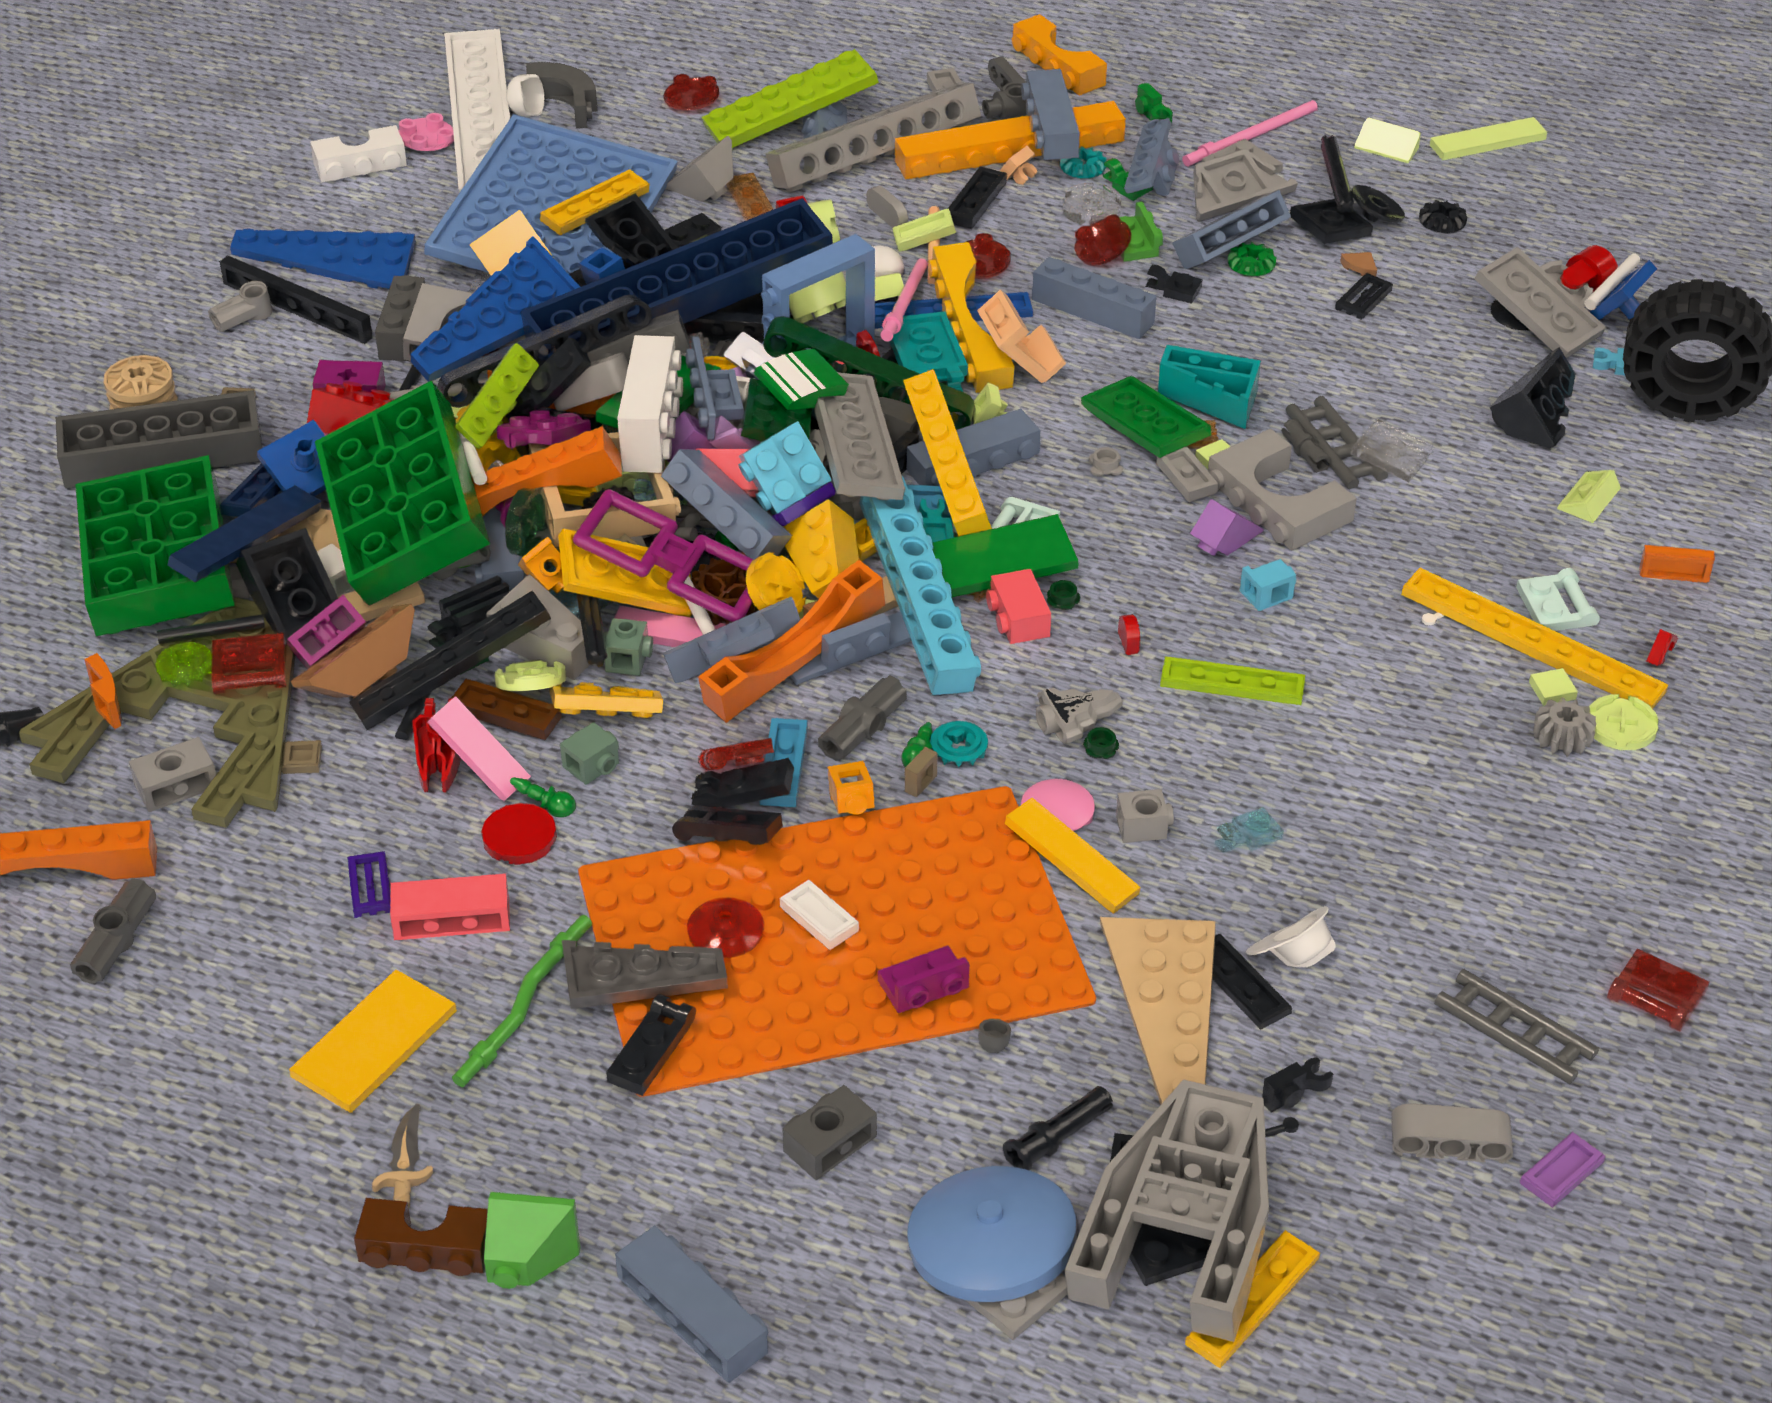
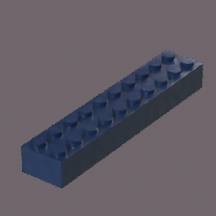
(697, 275)

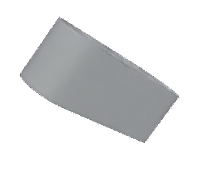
(597, 381)
(1451, 1131)

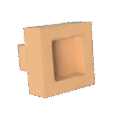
(1018, 166)

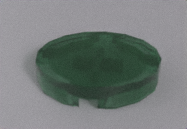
(523, 521)

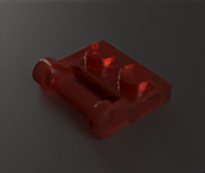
(248, 654)
(1663, 982)

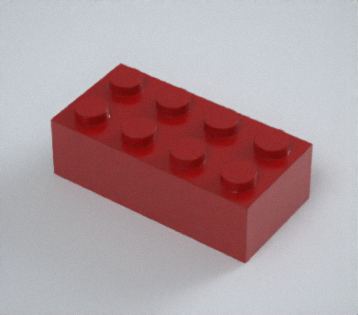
(342, 404)

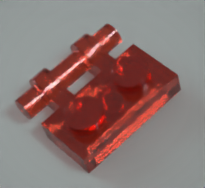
(742, 753)

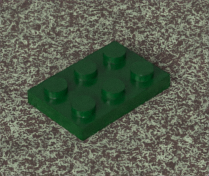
(767, 416)

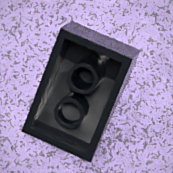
(286, 581)

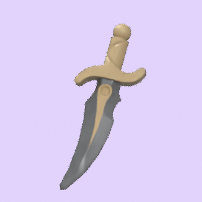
(404, 1158)

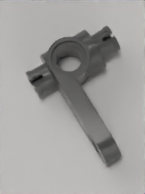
(1008, 101)

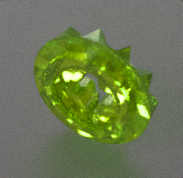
(188, 654)

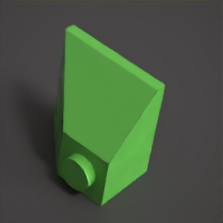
(528, 1237)

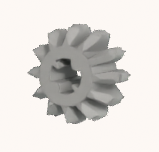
(1564, 726)

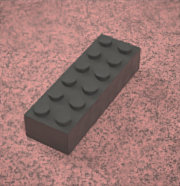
(158, 434)

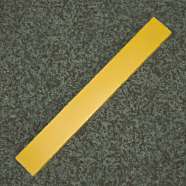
(1532, 638)

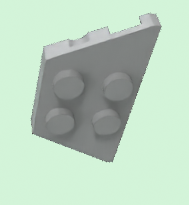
(1233, 182)

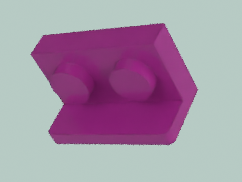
(924, 978)

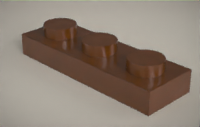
(508, 709)

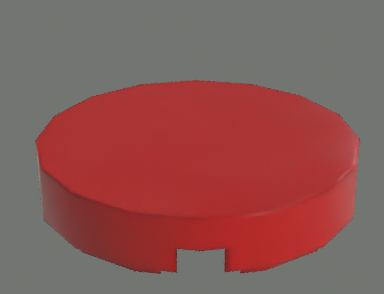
(519, 833)

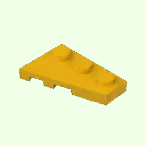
(590, 697)

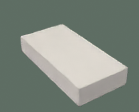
(819, 914)

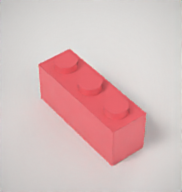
(449, 906)

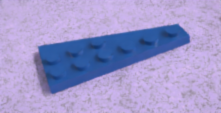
(335, 254)
(493, 311)

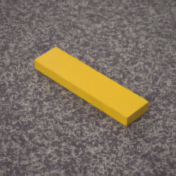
(573, 211)
(1072, 855)
(1273, 1279)

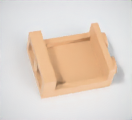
(1033, 351)

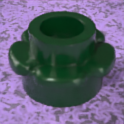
(1063, 595)
(1101, 743)

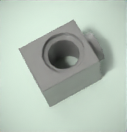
(1143, 815)

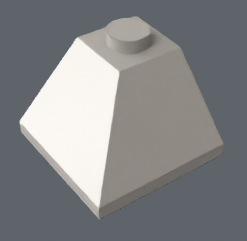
(706, 173)

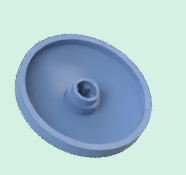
(992, 1233)

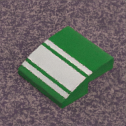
(800, 379)

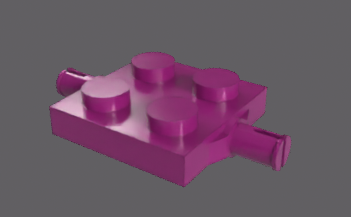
(541, 428)

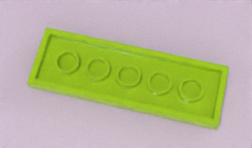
(791, 98)

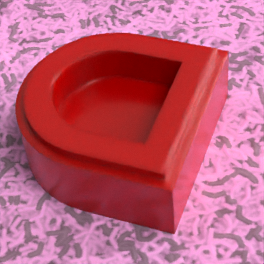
(1129, 633)

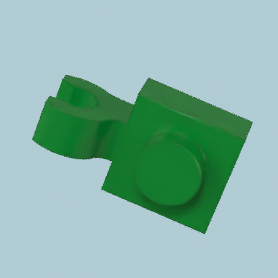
(1150, 103)
(1118, 178)

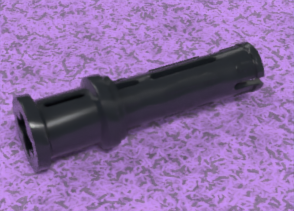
(1044, 1137)

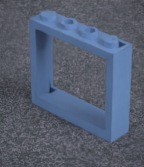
(847, 254)

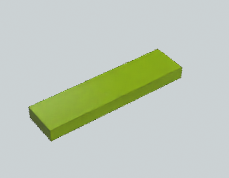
(1232, 680)

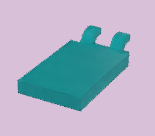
(929, 344)

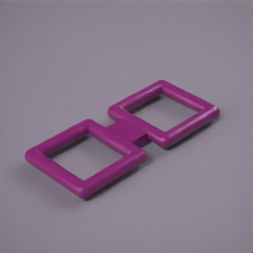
(666, 552)

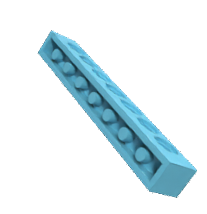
(922, 594)

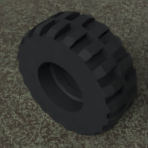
(1698, 313)

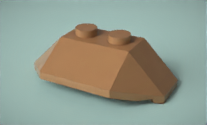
(363, 657)

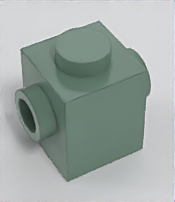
(590, 753)

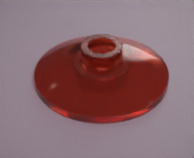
(726, 925)

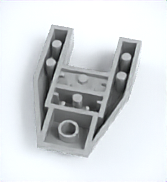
(1192, 1172)

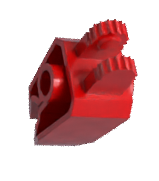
(433, 750)

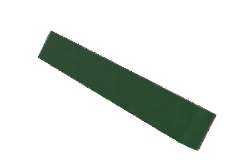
(859, 362)

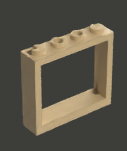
(615, 521)

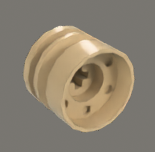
(139, 382)

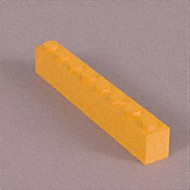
(998, 141)

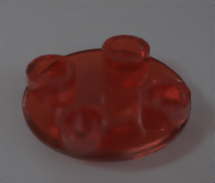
(691, 93)
(1102, 240)
(990, 256)

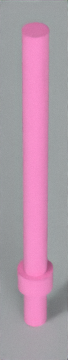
(1250, 133)
(894, 319)

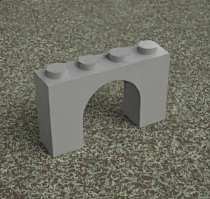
(432, 313)
(1287, 518)

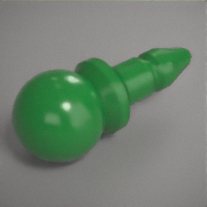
(917, 744)
(557, 803)

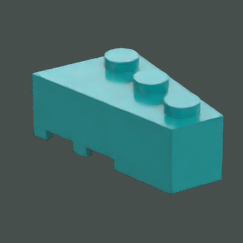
(1210, 382)

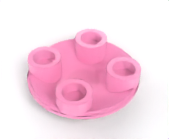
(426, 133)
(1065, 800)

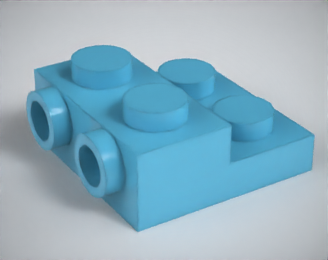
(783, 469)

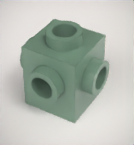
(624, 639)

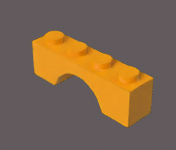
(1037, 41)

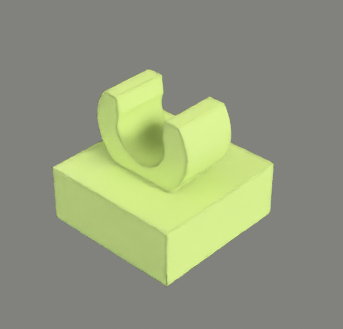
(988, 404)

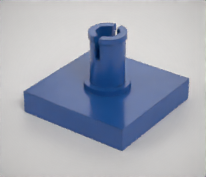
(1622, 295)
(295, 460)

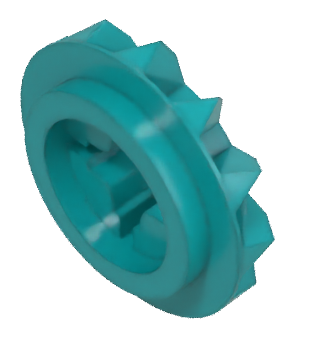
(1093, 167)
(955, 732)

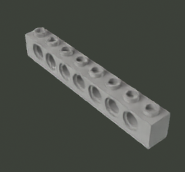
(785, 161)

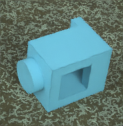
(1268, 584)

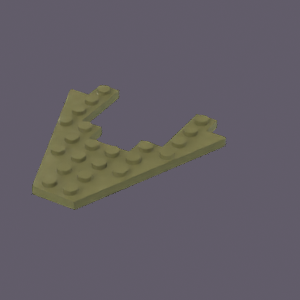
(251, 718)

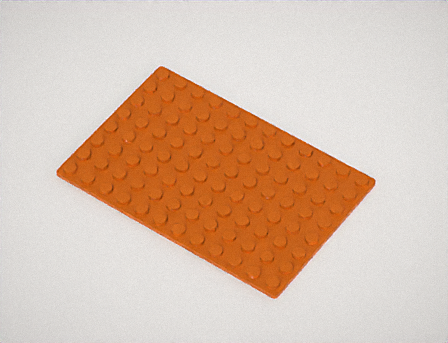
(912, 882)

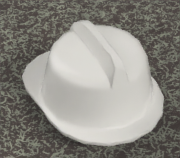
(1299, 943)

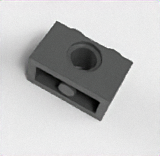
(829, 1132)

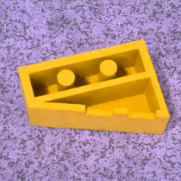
(822, 545)

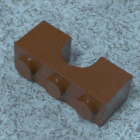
(387, 1239)

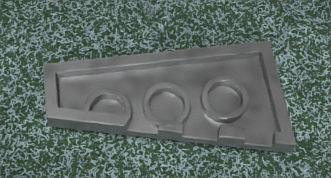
(621, 975)

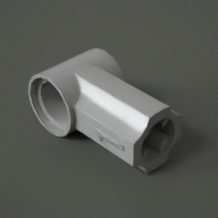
(250, 304)

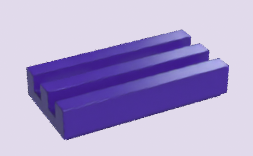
(807, 503)
(372, 905)

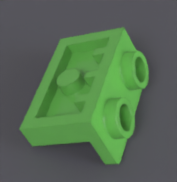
(1144, 235)

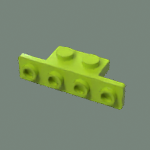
(497, 396)

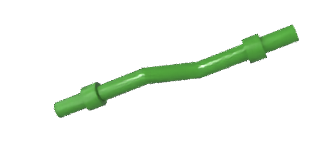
(486, 1051)

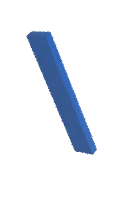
(1020, 301)

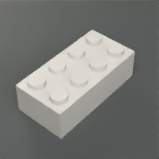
(649, 404)

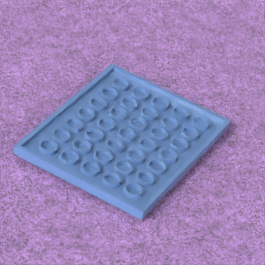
(531, 171)

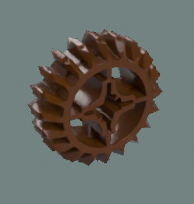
(722, 582)

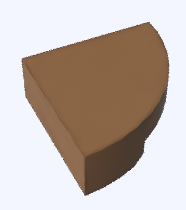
(1359, 262)

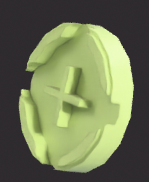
(530, 676)
(1624, 722)

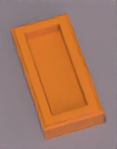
(1676, 563)

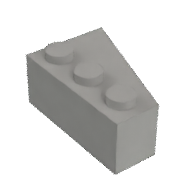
(554, 640)

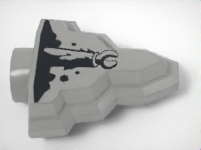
(1074, 712)

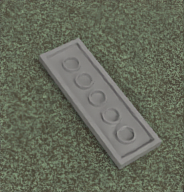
(859, 442)

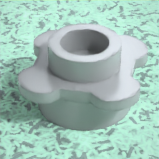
(1105, 461)

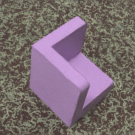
(730, 437)

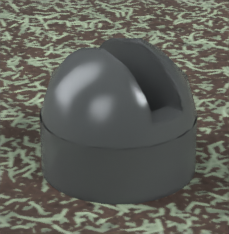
(994, 1035)

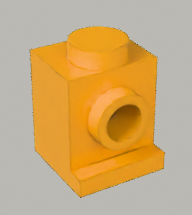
(534, 561)
(851, 796)

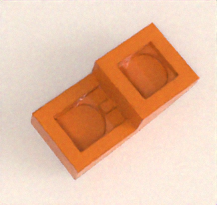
(103, 690)

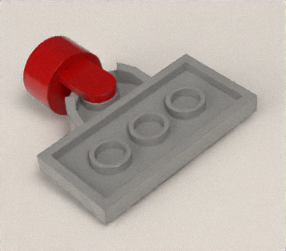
(1552, 295)

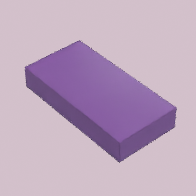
(1562, 1169)

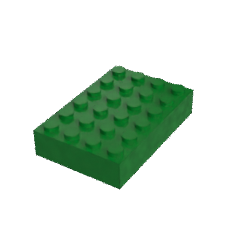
(401, 493)
(126, 540)

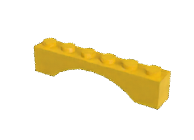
(954, 277)
(947, 454)

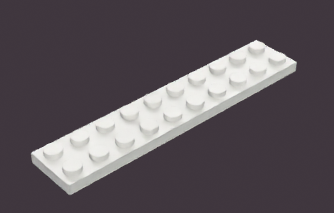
(476, 95)

